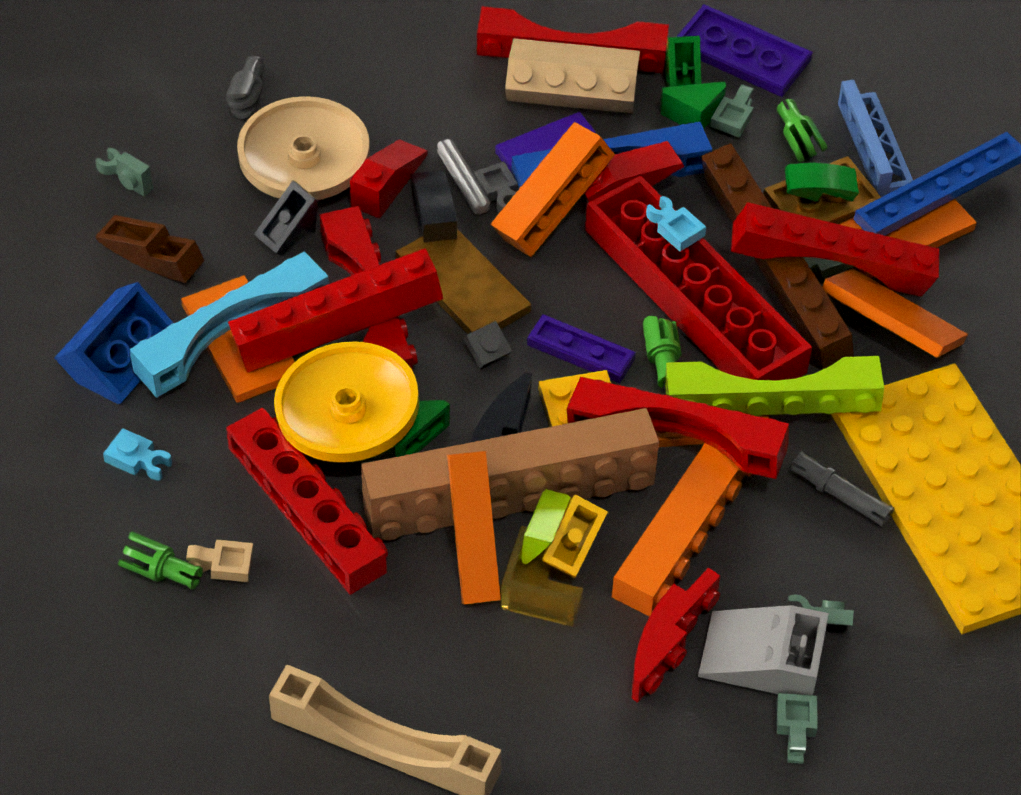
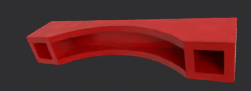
(500, 26)
(777, 233)
(350, 247)
(750, 441)

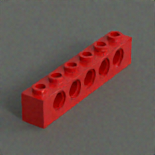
(352, 566)

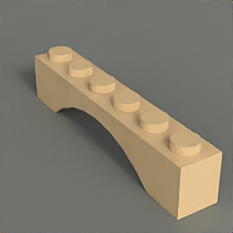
(443, 760)

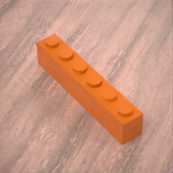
(678, 530)

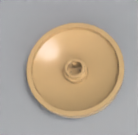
(304, 142)

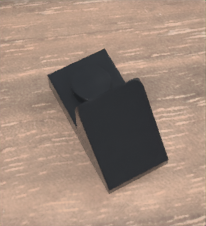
(290, 215)

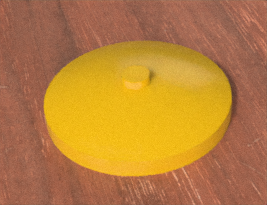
(346, 401)

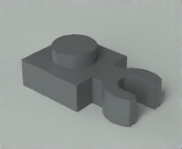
(497, 183)

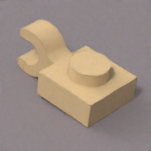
(227, 560)

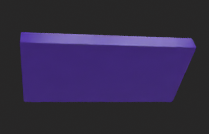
(747, 50)

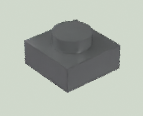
(487, 344)

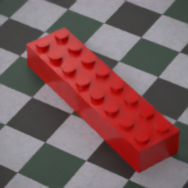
(697, 289)

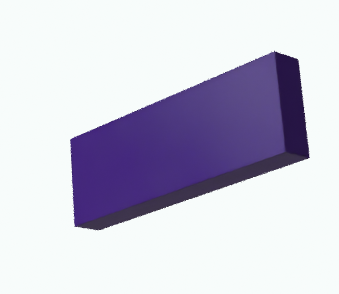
(538, 139)
(580, 348)

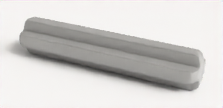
(463, 177)

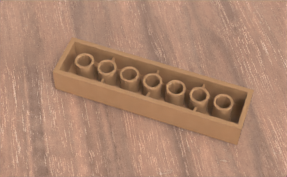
(573, 458)

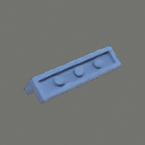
(867, 142)

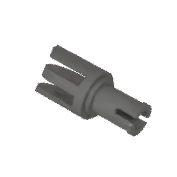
(246, 88)

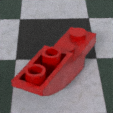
(666, 631)

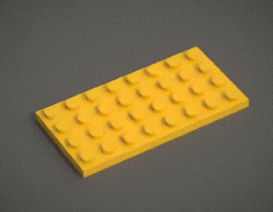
(951, 490)

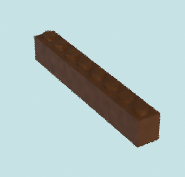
(788, 276)

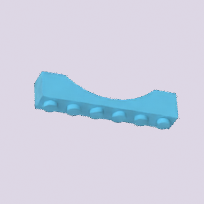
(170, 354)

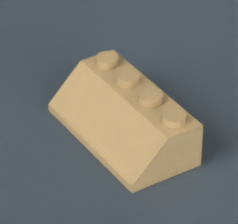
(572, 75)

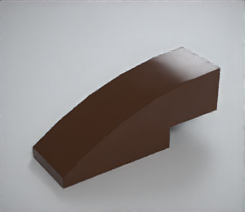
(151, 247)

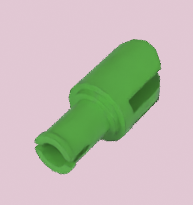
(799, 130)
(661, 344)
(162, 563)

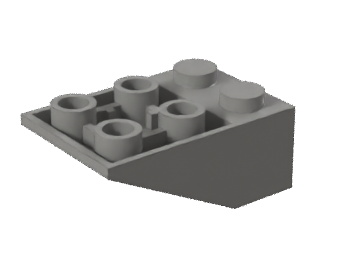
(765, 648)

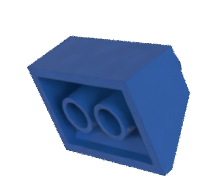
(100, 351)

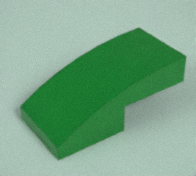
(814, 179)

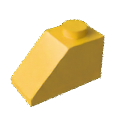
(574, 535)

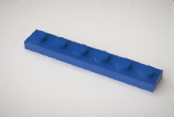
(940, 185)

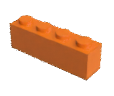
(552, 189)

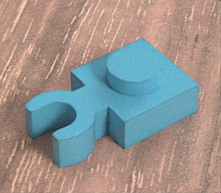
(678, 226)
(134, 452)

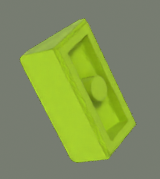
(544, 524)

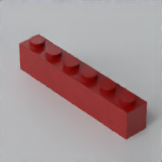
(336, 310)

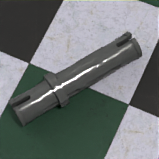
(830, 481)

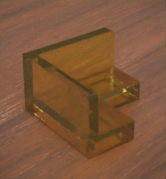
(531, 593)

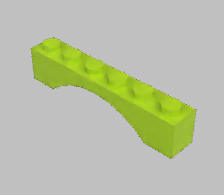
(845, 386)

